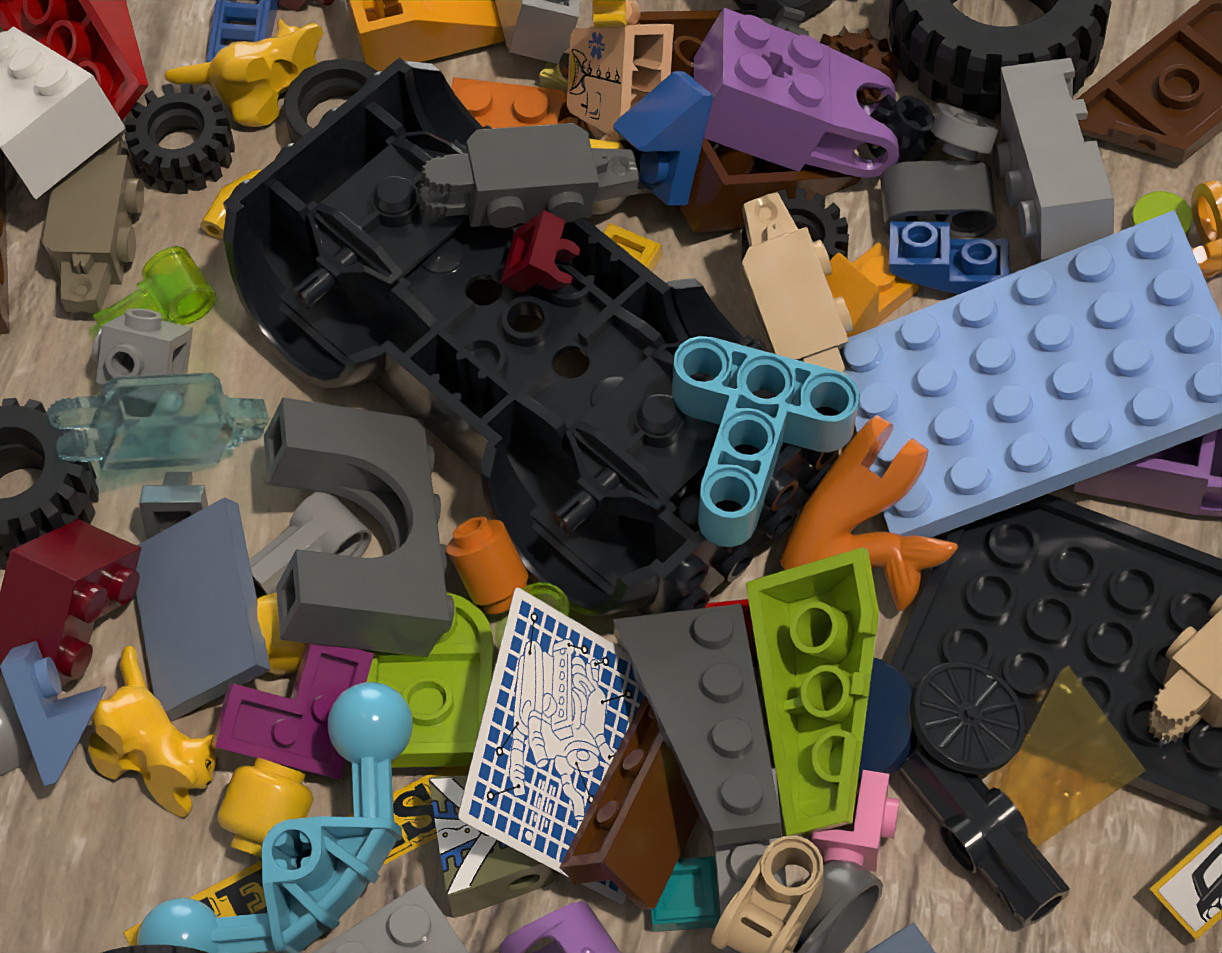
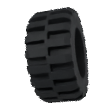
(964, 57)

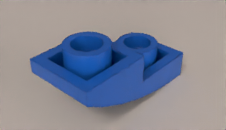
(931, 259)

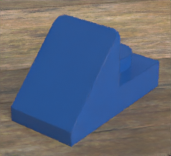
(670, 132)

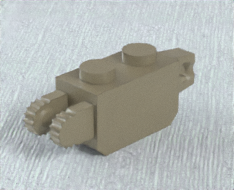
(91, 226)

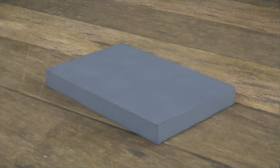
(199, 609)

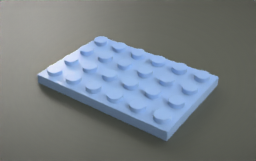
(1044, 376)

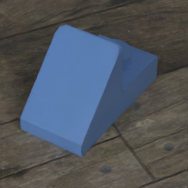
(48, 723)

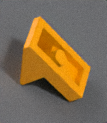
(868, 287)

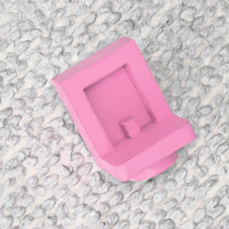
(874, 819)

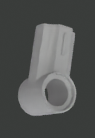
(316, 525)

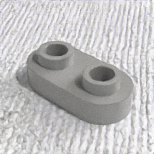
(963, 131)

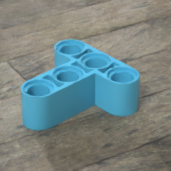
(755, 422)

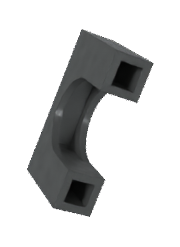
(386, 468)

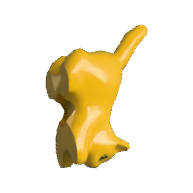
(254, 73)
(138, 736)

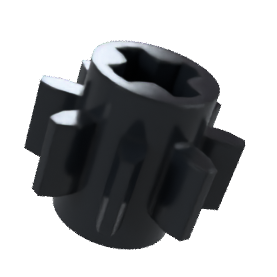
(911, 124)

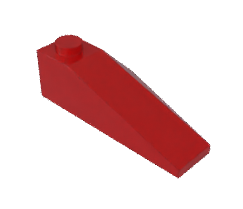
(89, 34)

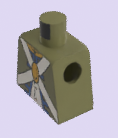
(474, 865)

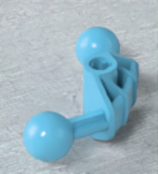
(312, 863)

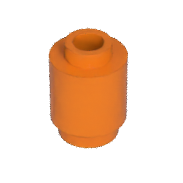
(487, 563)

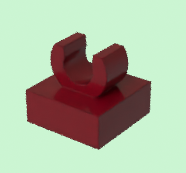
(534, 253)

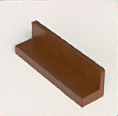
(635, 818)

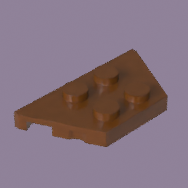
(1165, 92)

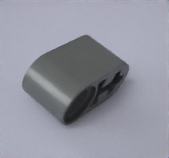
(940, 192)

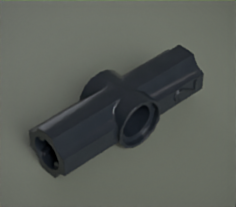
(986, 836)

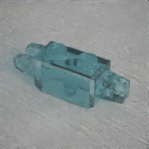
(156, 422)

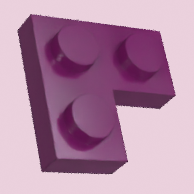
(295, 728)

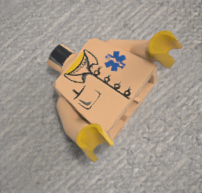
(614, 67)

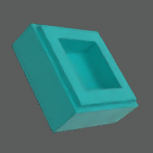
(688, 897)

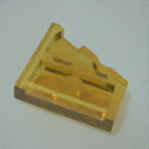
(1067, 761)

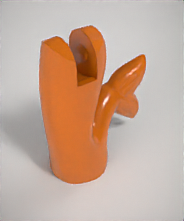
(853, 495)

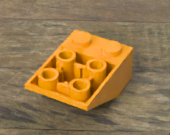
(422, 28)

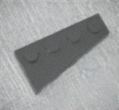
(709, 713)

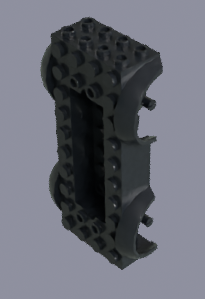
(582, 469)

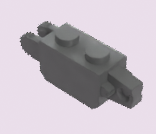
(525, 170)

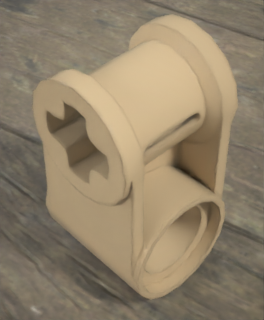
(764, 912)

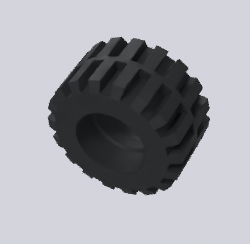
(62, 489)

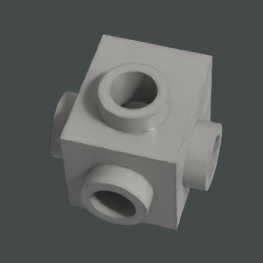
(141, 346)

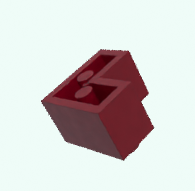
(60, 588)

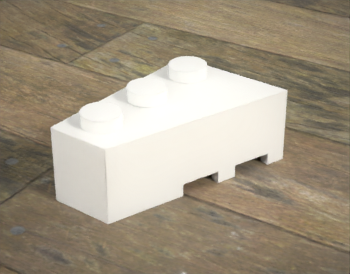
(49, 112)

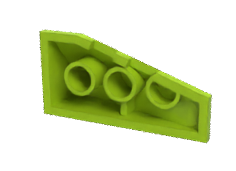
(815, 670)

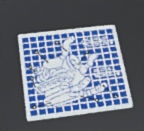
(548, 733)

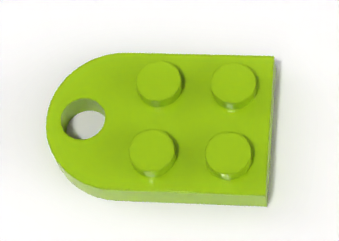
(443, 690)

